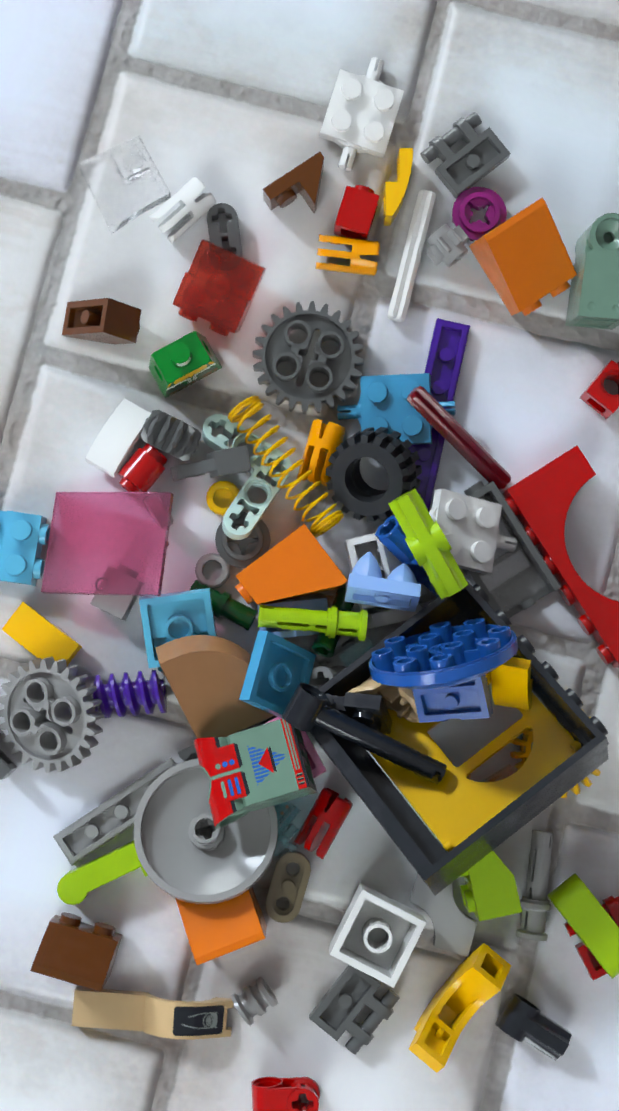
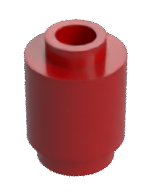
(142, 469)

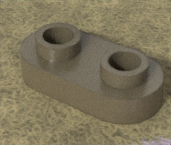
(288, 885)

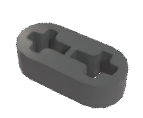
(232, 234)

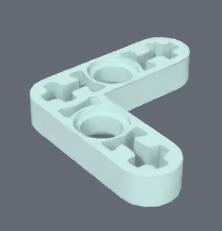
(235, 510)

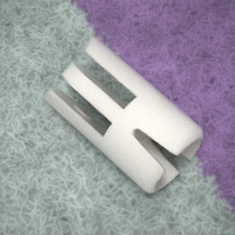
(188, 204)

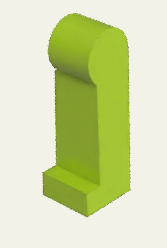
(80, 881)

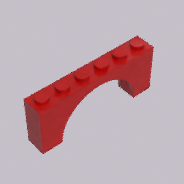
(542, 509)

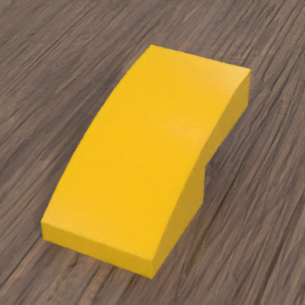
(395, 191)
(40, 635)
(512, 684)

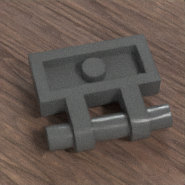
(471, 162)
(346, 1000)

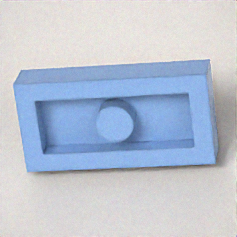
(369, 588)

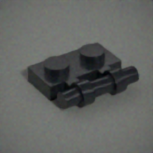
(364, 708)

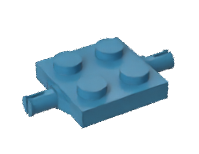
(386, 405)

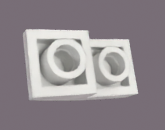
(117, 438)

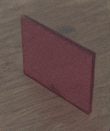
(108, 543)

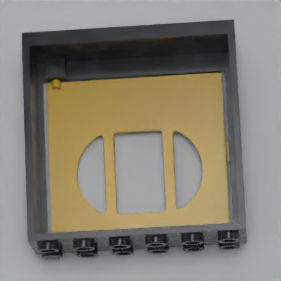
(465, 813)

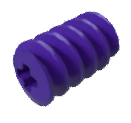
(130, 694)

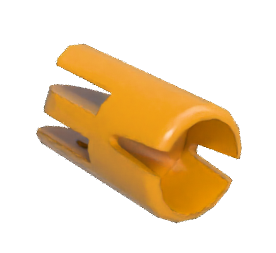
(359, 248)
(321, 443)

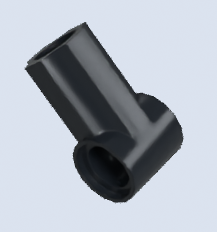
(525, 1022)

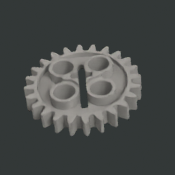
(50, 714)

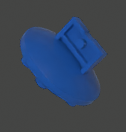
(446, 667)

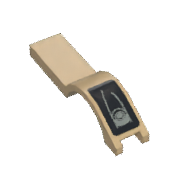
(151, 1014)

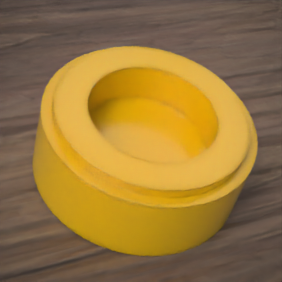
(221, 496)

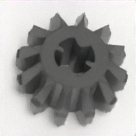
(170, 435)

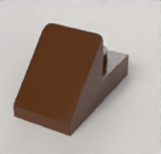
(302, 179)

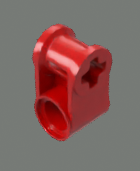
(284, 1093)

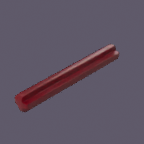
(458, 437)

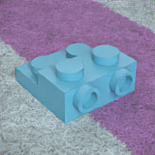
(21, 547)
(175, 617)

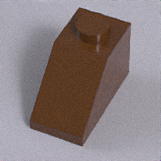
(102, 321)

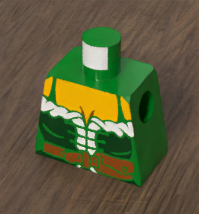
(183, 363)

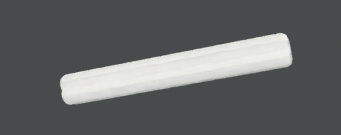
(411, 255)

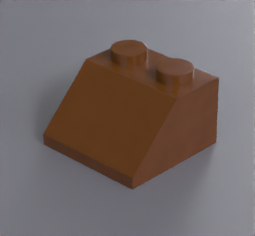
(77, 951)

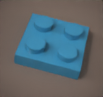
(275, 673)

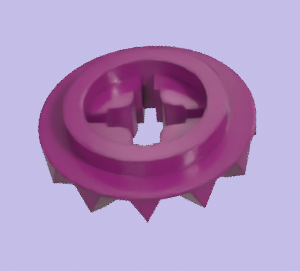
(478, 198)

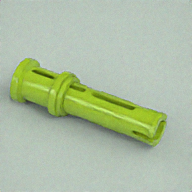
(329, 622)

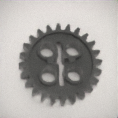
(279, 348)

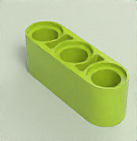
(589, 921)

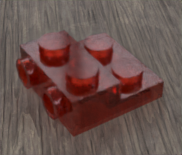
(218, 288)

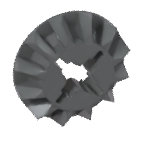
(231, 551)

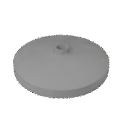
(180, 859)

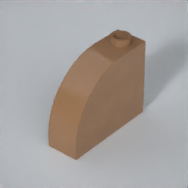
(208, 682)

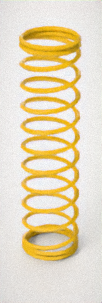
(325, 524)

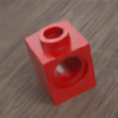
(356, 212)
(597, 396)

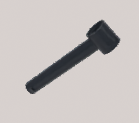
(310, 708)

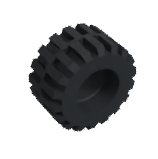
(349, 484)

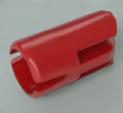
(323, 822)

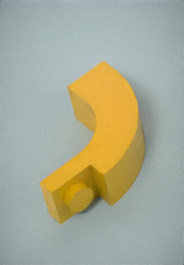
(455, 1003)

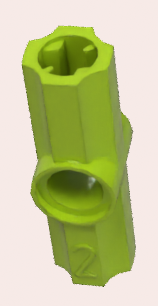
(428, 544)

